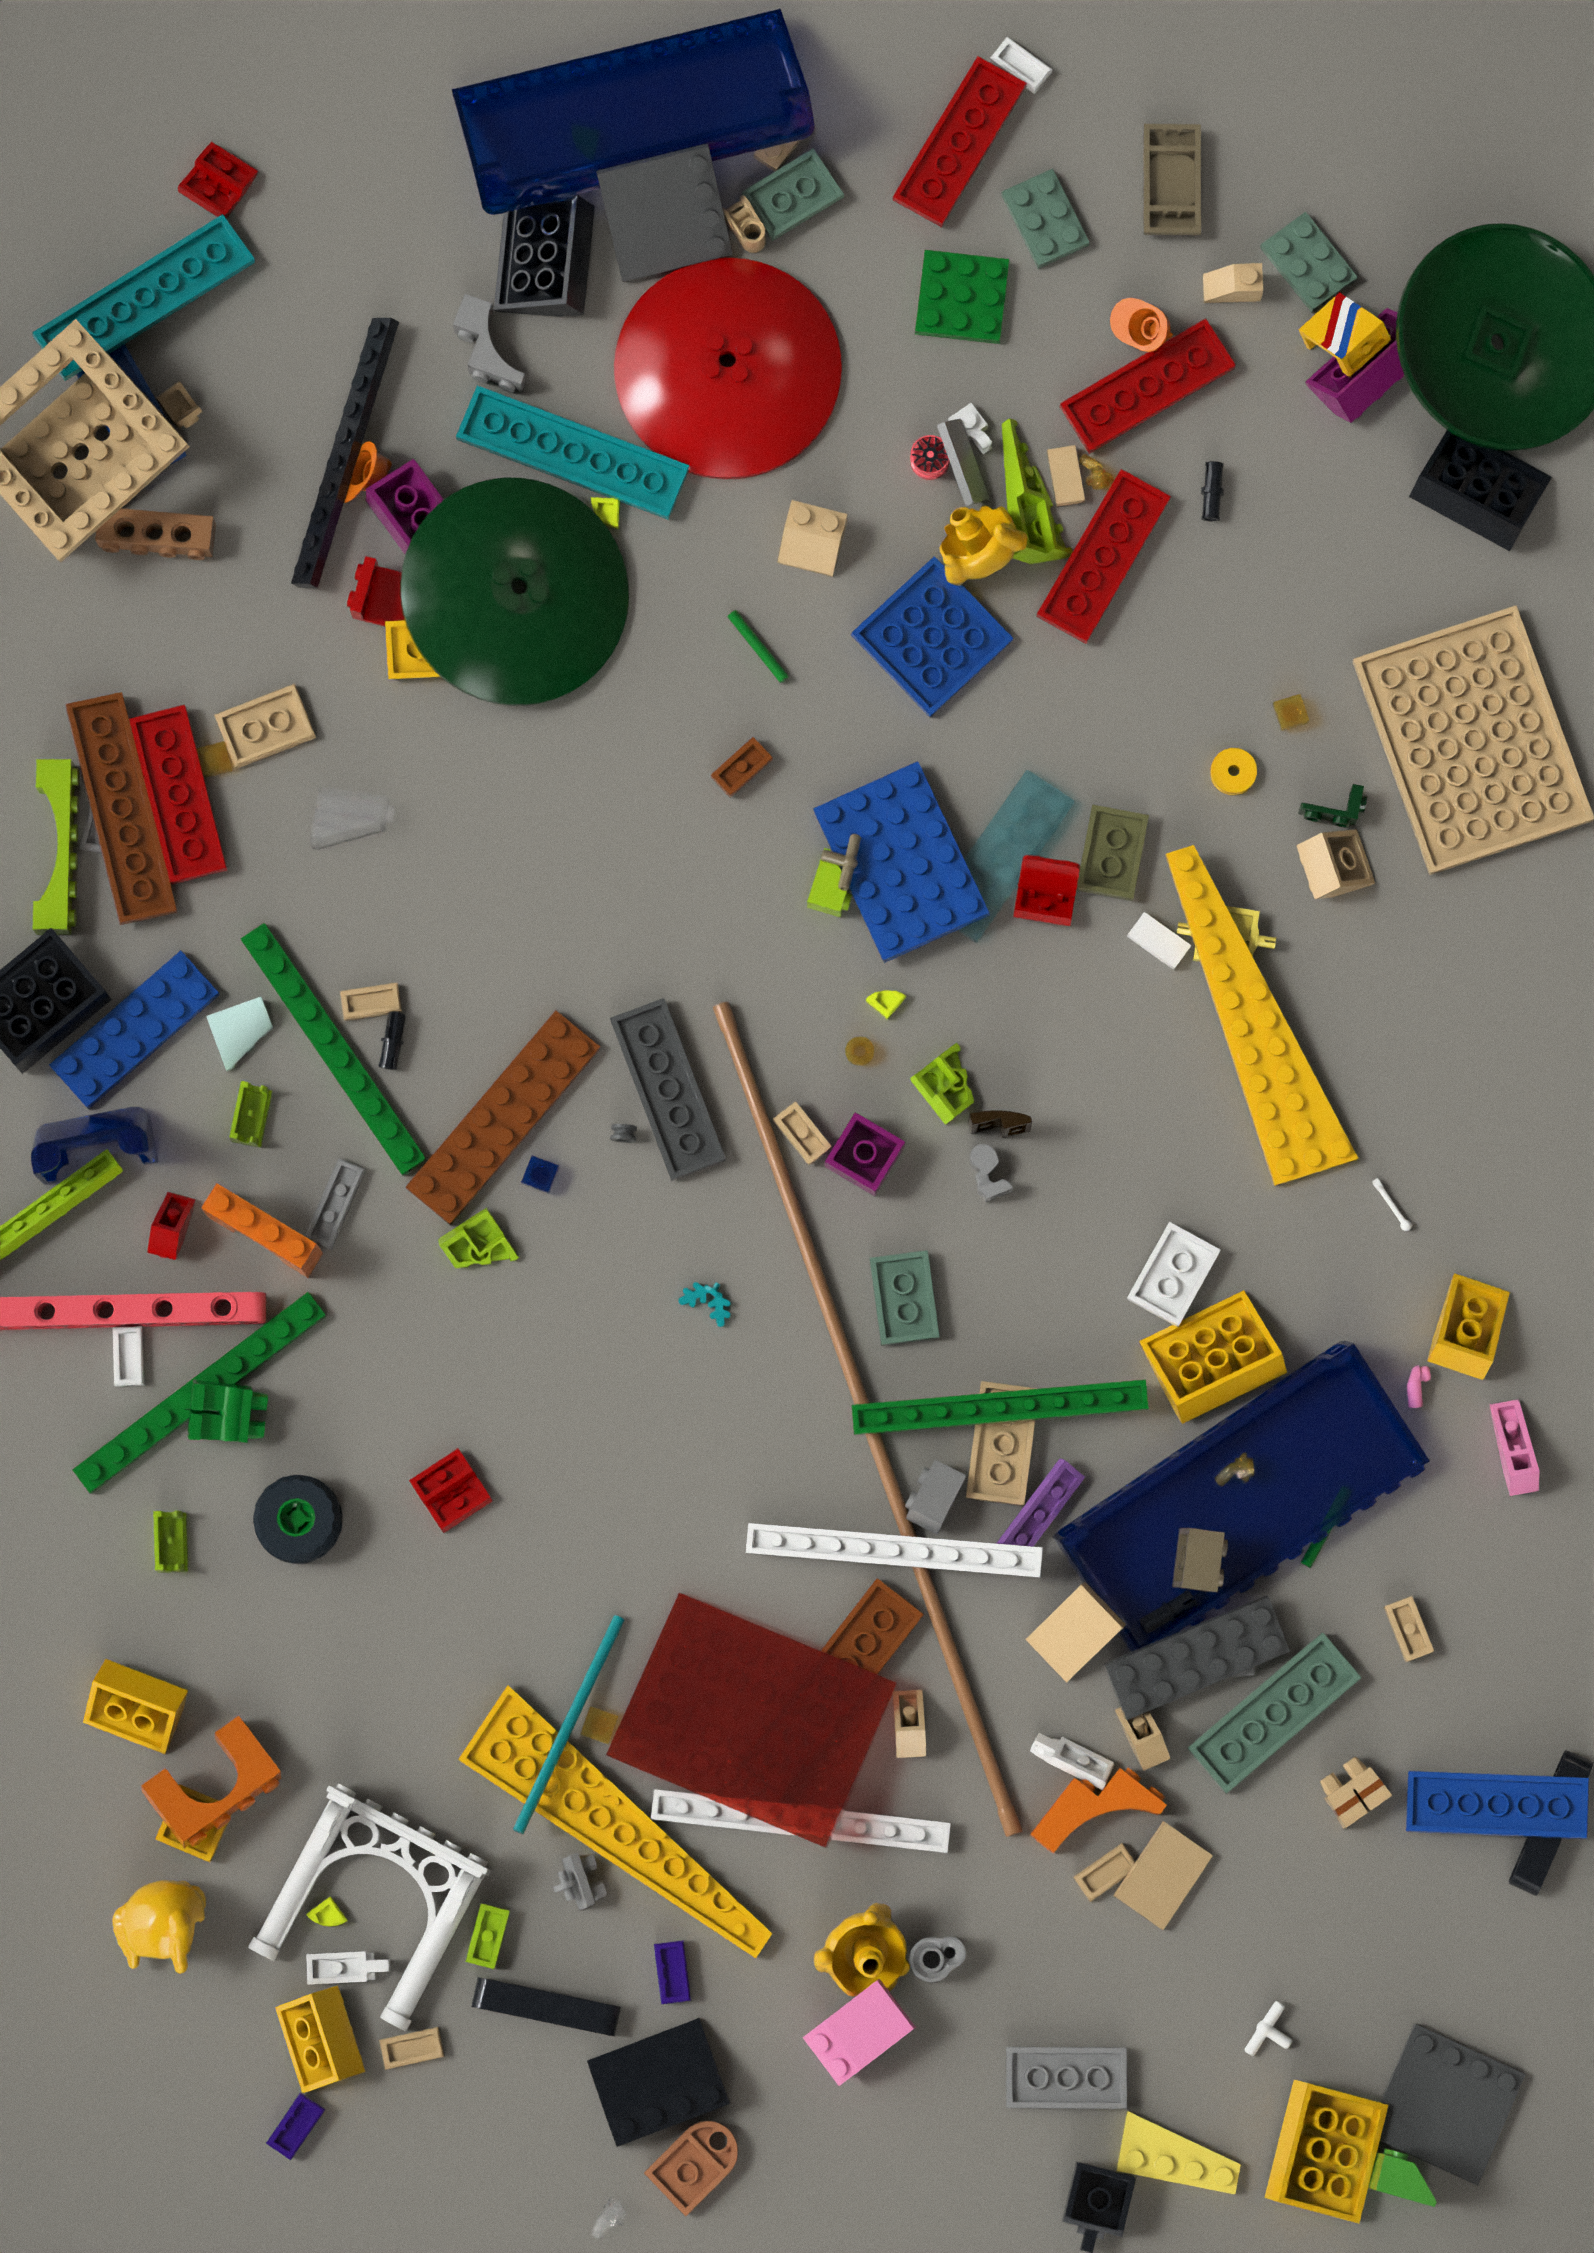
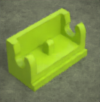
(250, 1114)
(170, 1541)

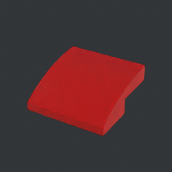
(217, 181)
(450, 1490)

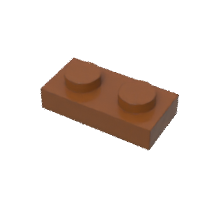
(741, 767)

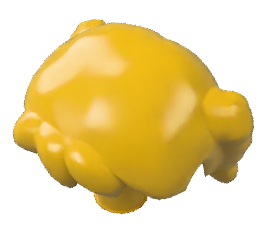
(979, 543)
(160, 1922)
(864, 1950)

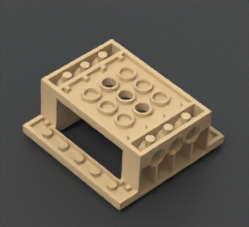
(115, 470)

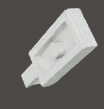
(1073, 1759)
(344, 1967)

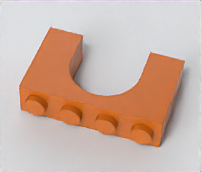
(284, 1242)
(192, 1819)

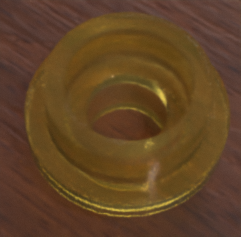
(859, 1042)

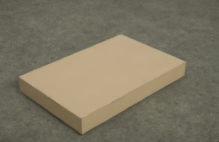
(265, 726)
(1075, 1632)
(1163, 1875)

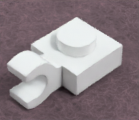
(974, 427)

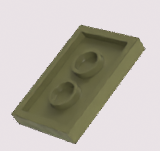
(1112, 852)

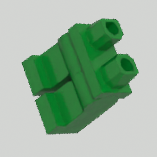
(234, 1409)

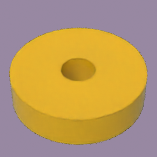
(1233, 784)

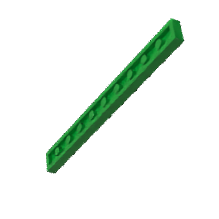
(333, 1049)
(999, 1407)
(175, 1409)

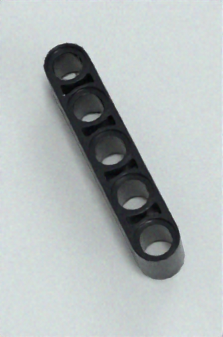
(1539, 1852)
(546, 2006)

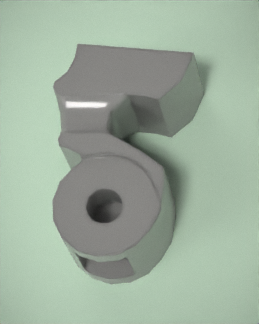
(985, 1161)

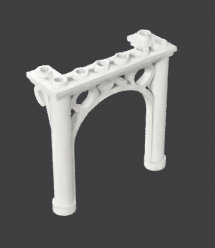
(314, 1861)

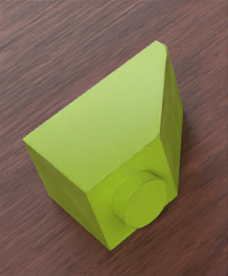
(825, 894)

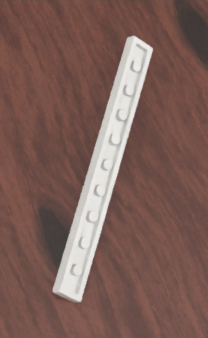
(894, 1550)
(852, 1827)

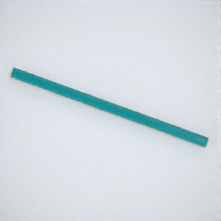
(568, 1724)

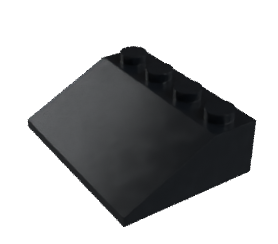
(545, 258)
(1480, 489)
(44, 999)
(658, 2082)

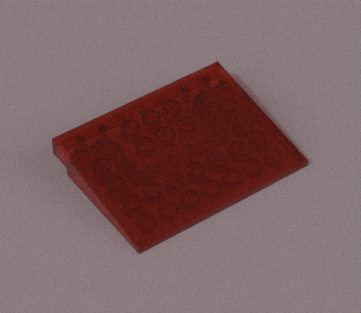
(752, 1720)

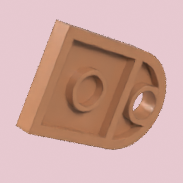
(693, 2166)

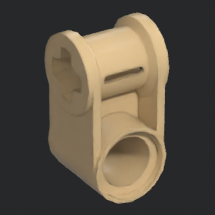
(743, 220)

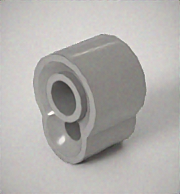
(935, 1957)

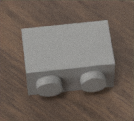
(935, 1497)

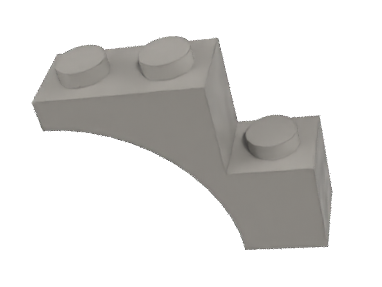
(485, 363)

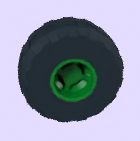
(297, 1519)

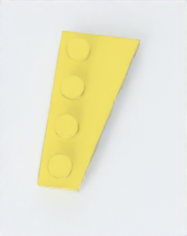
(1169, 2157)

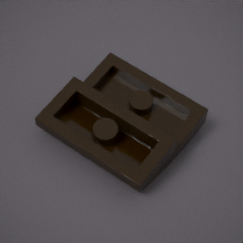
(1009, 1122)

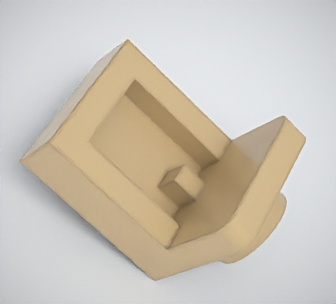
(179, 406)

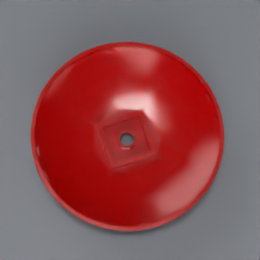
(737, 416)

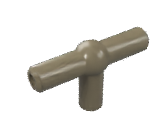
(848, 861)

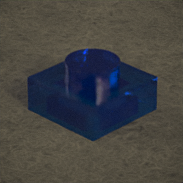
(540, 1174)

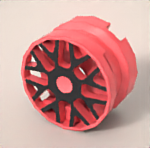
(929, 457)

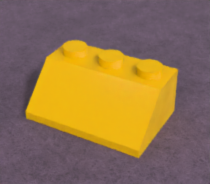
(134, 1706)
(320, 2039)

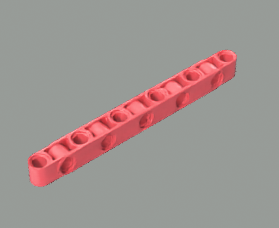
(132, 1310)

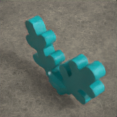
(701, 1292)

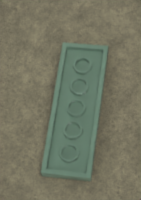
(1274, 1713)

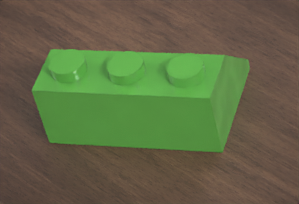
(1400, 2178)

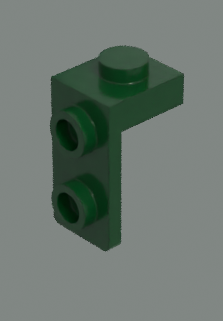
(1340, 818)

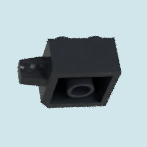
(1098, 2202)

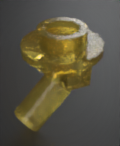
(1099, 477)
(1242, 1467)

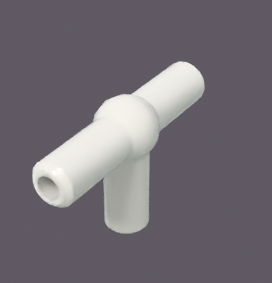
(1266, 2029)

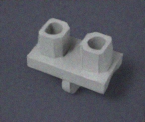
(575, 1882)

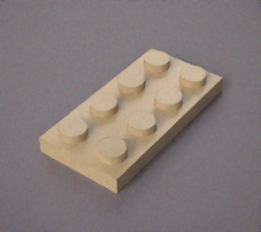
(1000, 1457)

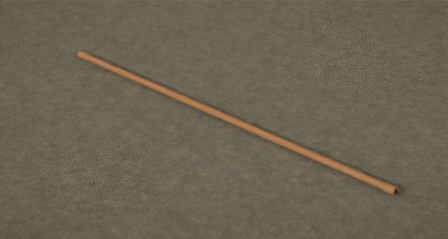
(728, 1026)

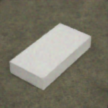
(1021, 64)
(1159, 940)
(128, 1356)

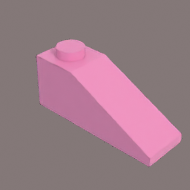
(1515, 1448)

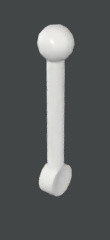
(1405, 1224)

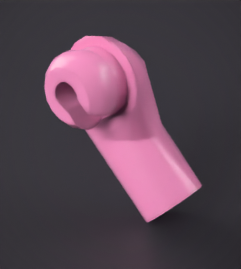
(1414, 1387)

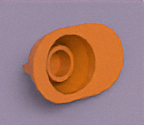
(1140, 324)
(368, 470)

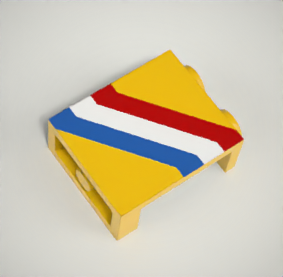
(1346, 333)

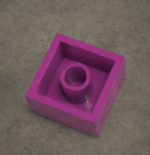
(864, 1154)

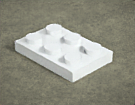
(1173, 1274)

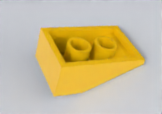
(1469, 1327)

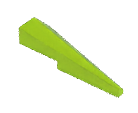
(1030, 503)

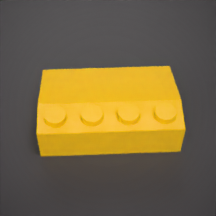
(1213, 1357)
(1326, 2151)

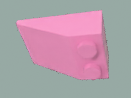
(859, 2032)

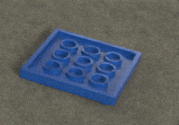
(931, 637)

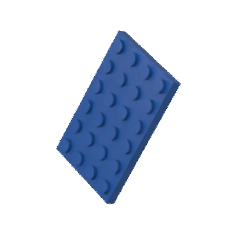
(909, 867)

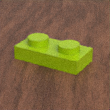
(487, 1936)

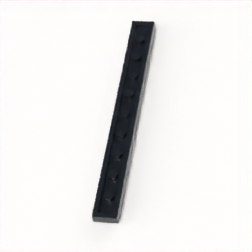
(344, 453)

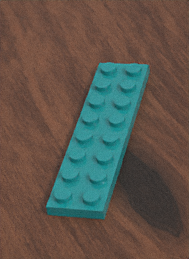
(154, 289)
(572, 452)

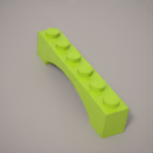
(54, 909)

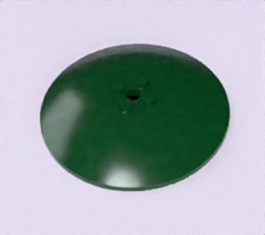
(1529, 295)
(484, 633)

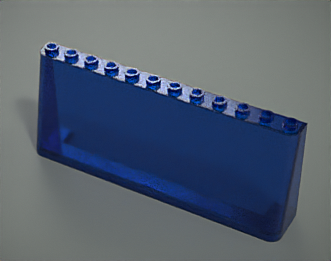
(556, 125)
(1319, 1453)

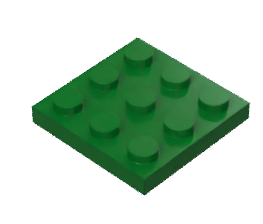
(962, 296)

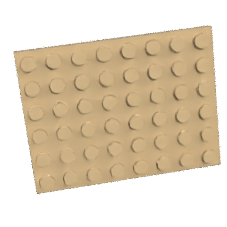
(1473, 740)

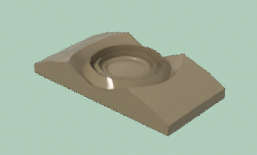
(1172, 179)

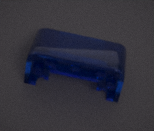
(127, 1126)

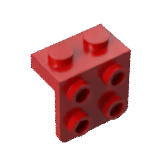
(376, 594)
(1046, 890)

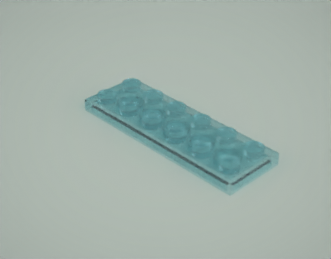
(1016, 830)

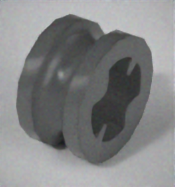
(623, 1133)

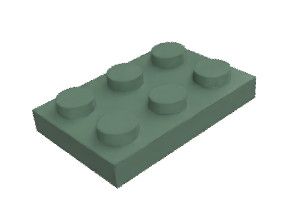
(793, 194)
(1045, 218)
(1308, 262)
(904, 1298)

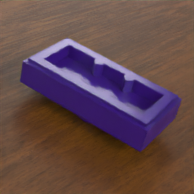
(672, 1972)
(295, 2126)

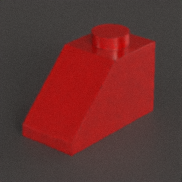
(170, 1226)

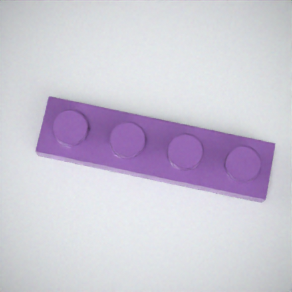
(1043, 1505)

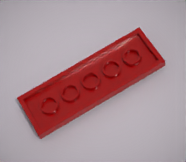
(959, 141)
(1147, 386)
(1103, 556)
(178, 794)

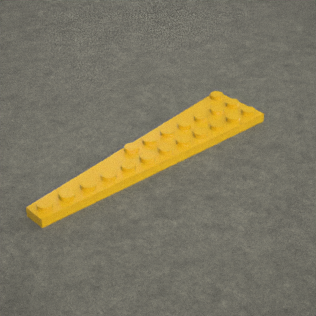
(1281, 1091)
(592, 1809)

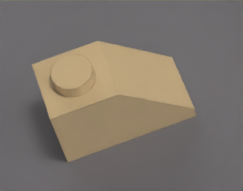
(1234, 284)
(909, 1724)
(1144, 1739)

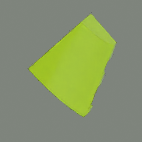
(945, 1085)
(477, 1241)

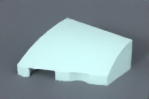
(239, 1029)

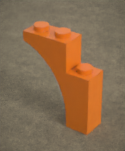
(1080, 1804)

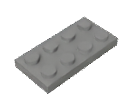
(1066, 2077)

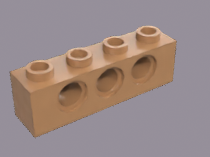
(172, 524)

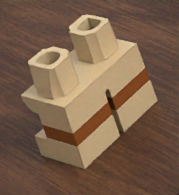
(1343, 1799)

